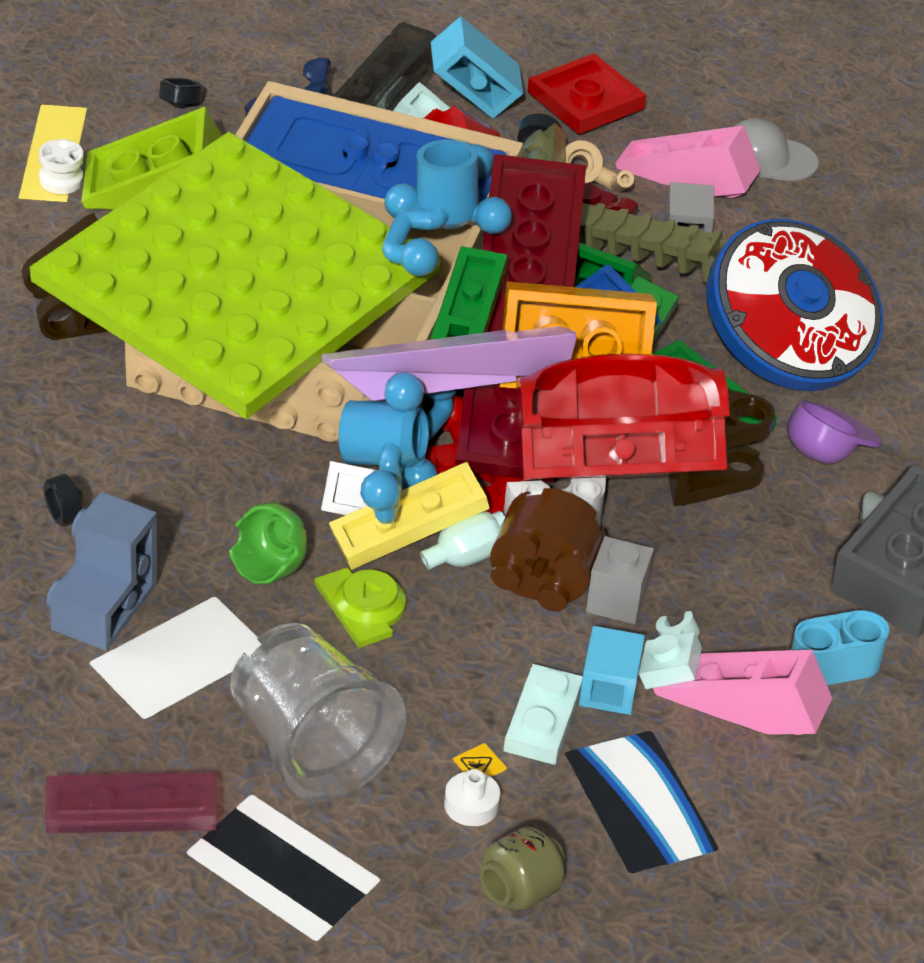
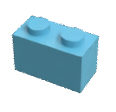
(476, 67)

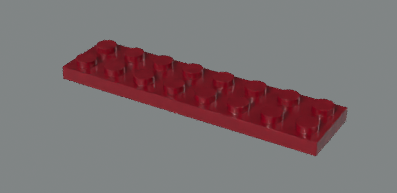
(540, 250)

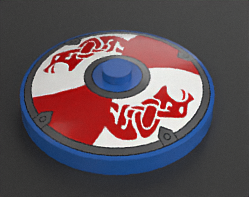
(794, 305)

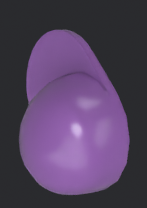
(828, 433)

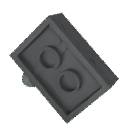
(885, 557)

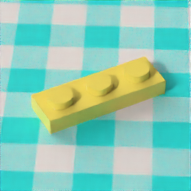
(421, 512)

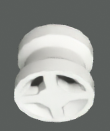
(61, 166)

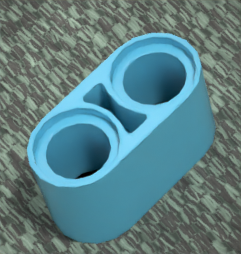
(844, 644)

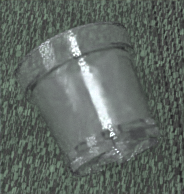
(318, 712)

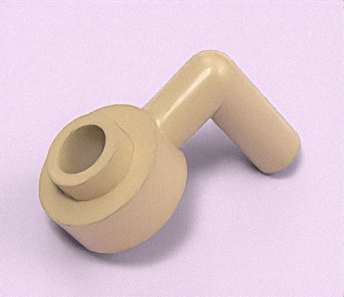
(594, 167)

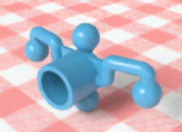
(443, 199)
(394, 438)

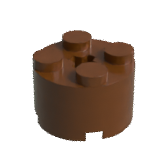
(547, 548)

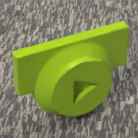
(363, 602)

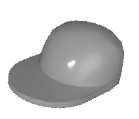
(777, 155)

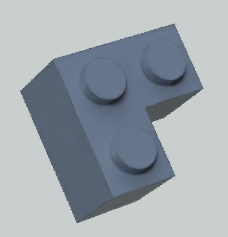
(110, 572)

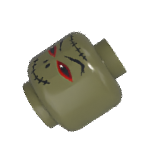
(522, 869)

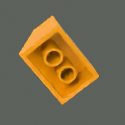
(601, 318)

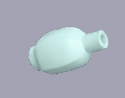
(465, 541)

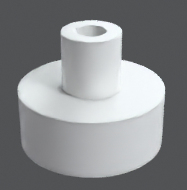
(472, 798)

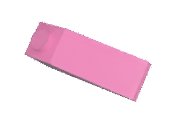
(702, 157)
(758, 690)

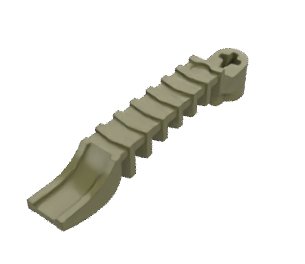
(649, 235)

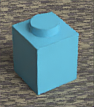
(611, 670)

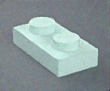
(543, 714)

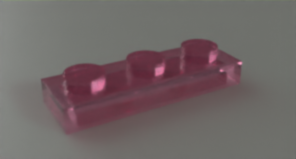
(130, 803)

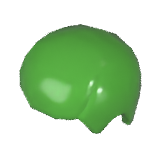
(269, 543)

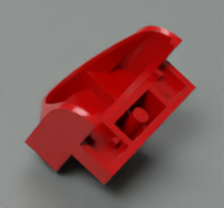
(622, 417)

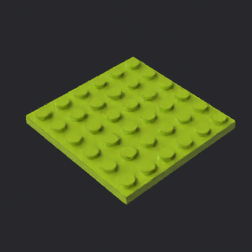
(231, 273)

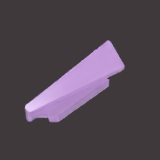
(455, 360)

